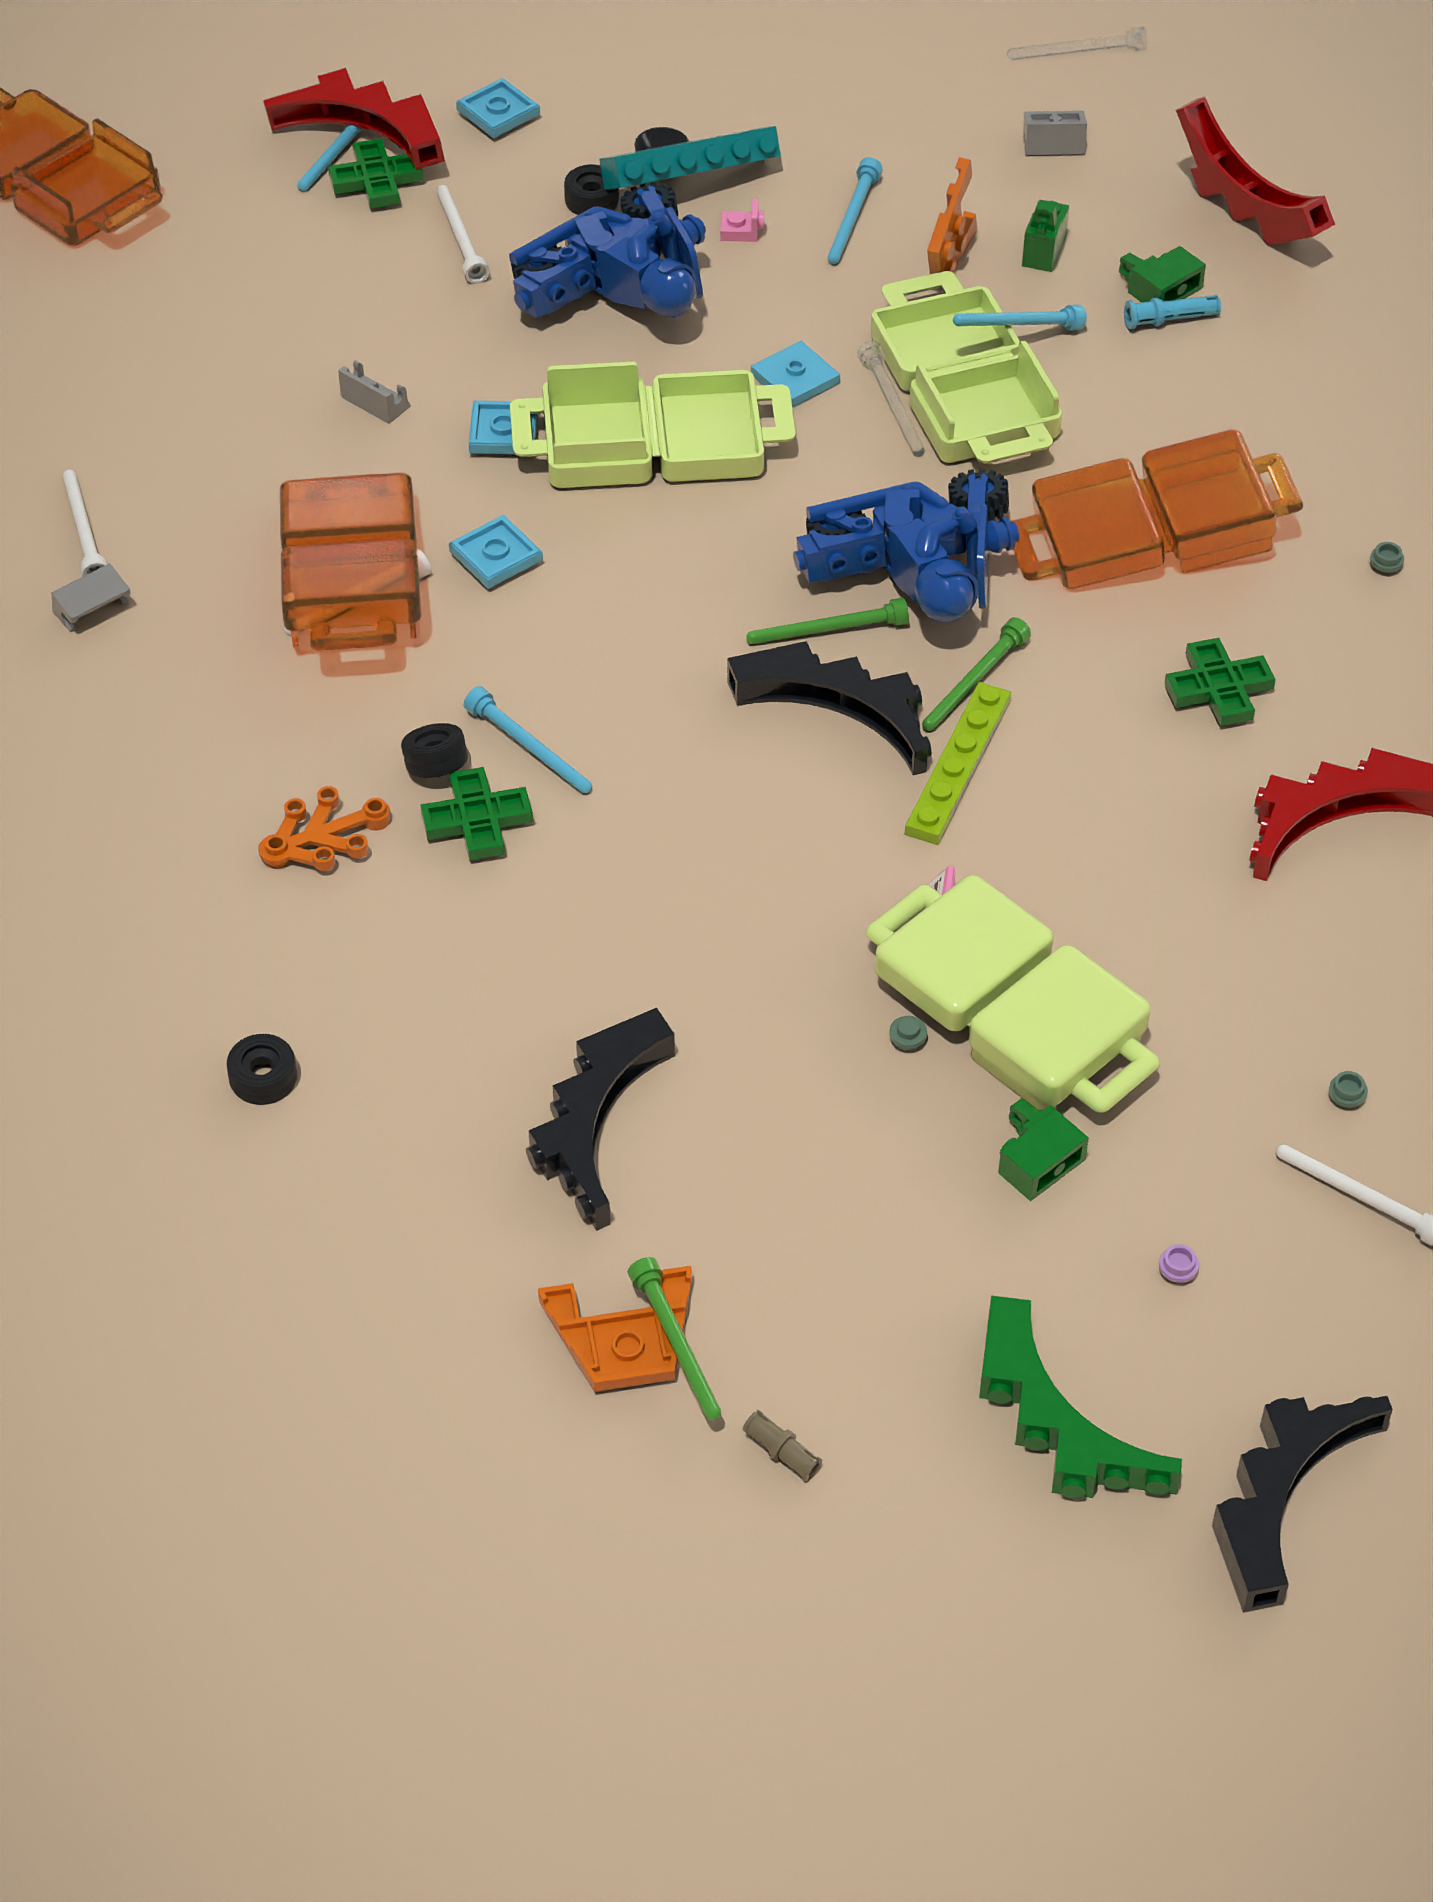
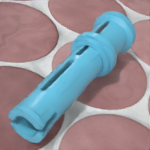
(1158, 311)

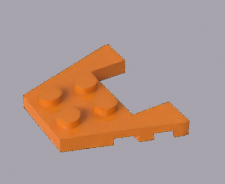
(952, 230)
(622, 1345)

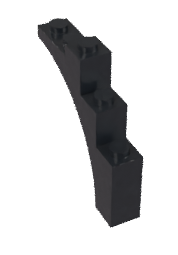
(842, 686)
(605, 1069)
(1267, 1477)

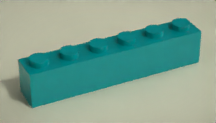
(689, 157)

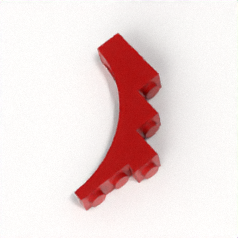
(367, 107)
(1221, 169)
(1295, 808)

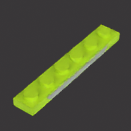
(957, 763)

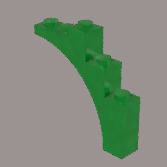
(1048, 1421)

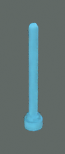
(327, 157)
(868, 174)
(1070, 317)
(481, 704)

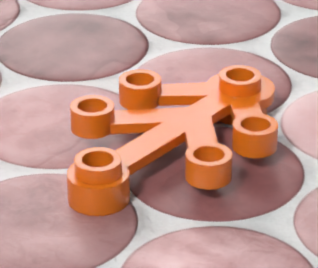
(282, 847)

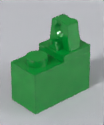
(1045, 235)
(1169, 277)
(1044, 1150)

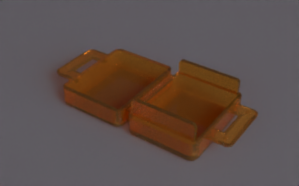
(67, 176)
(1193, 500)
(349, 559)

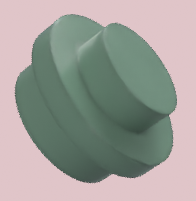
(1387, 557)
(908, 1033)
(1348, 1089)

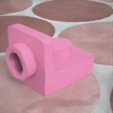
(742, 225)

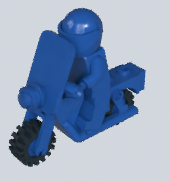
(615, 257)
(913, 538)

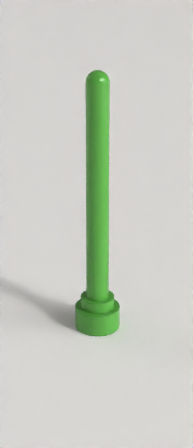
(893, 612)
(1013, 635)
(647, 1278)

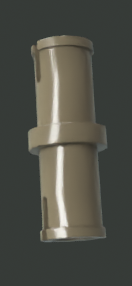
(782, 1445)

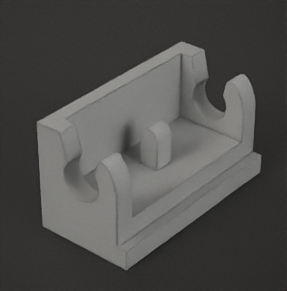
(1054, 132)
(371, 395)
(88, 595)

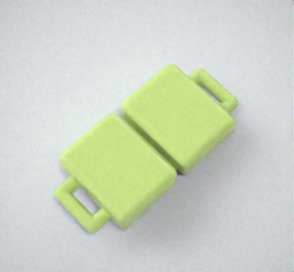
(967, 384)
(609, 425)
(1031, 1014)

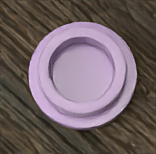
(1179, 1263)

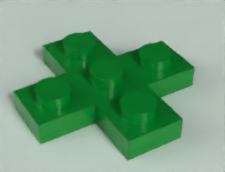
(374, 173)
(1219, 681)
(476, 813)

